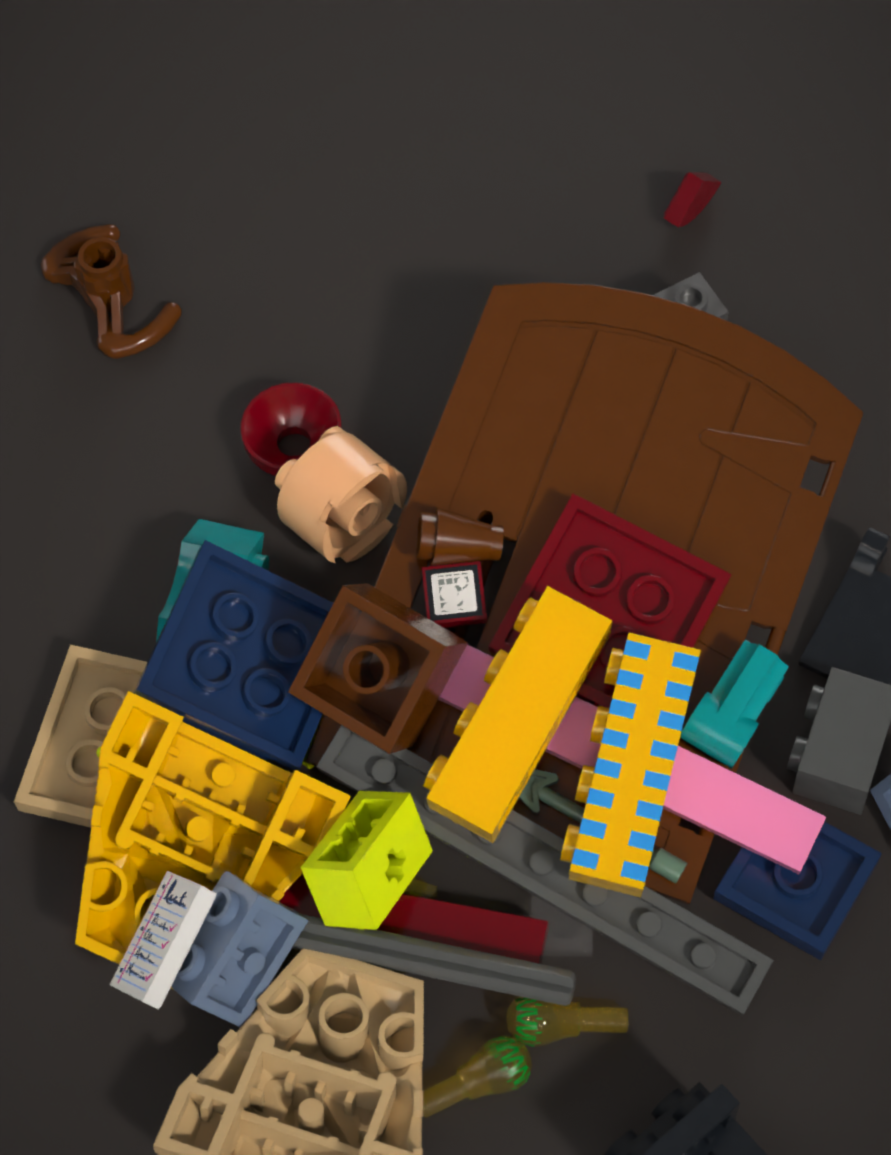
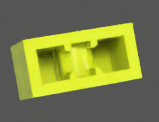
(367, 859)

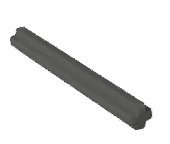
(441, 961)

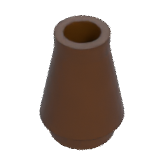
(454, 538)

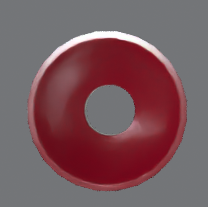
(283, 412)

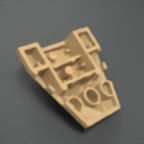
(313, 1071)

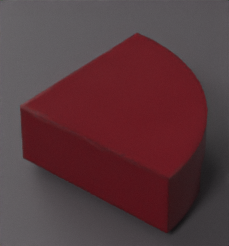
(691, 198)

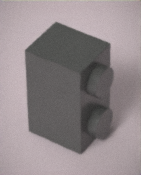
(844, 741)

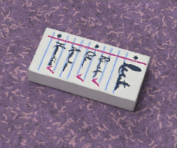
(163, 939)

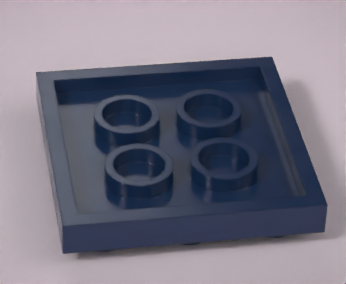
(234, 655)

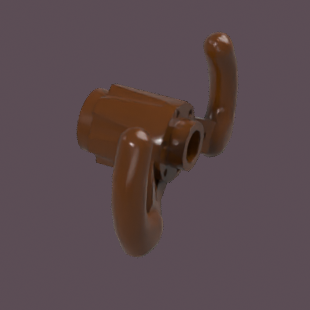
(106, 283)

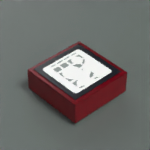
(454, 594)

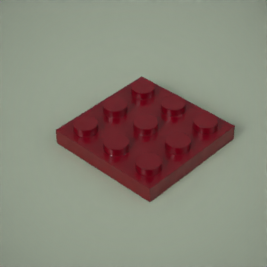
(623, 575)

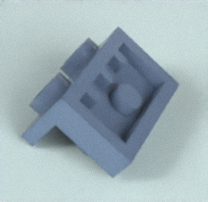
(237, 950)

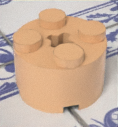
(339, 496)

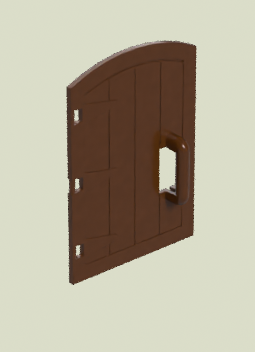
(655, 421)

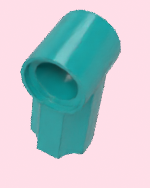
(729, 714)

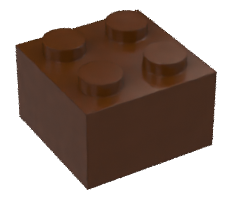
(377, 667)

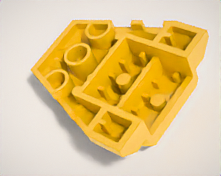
(190, 809)

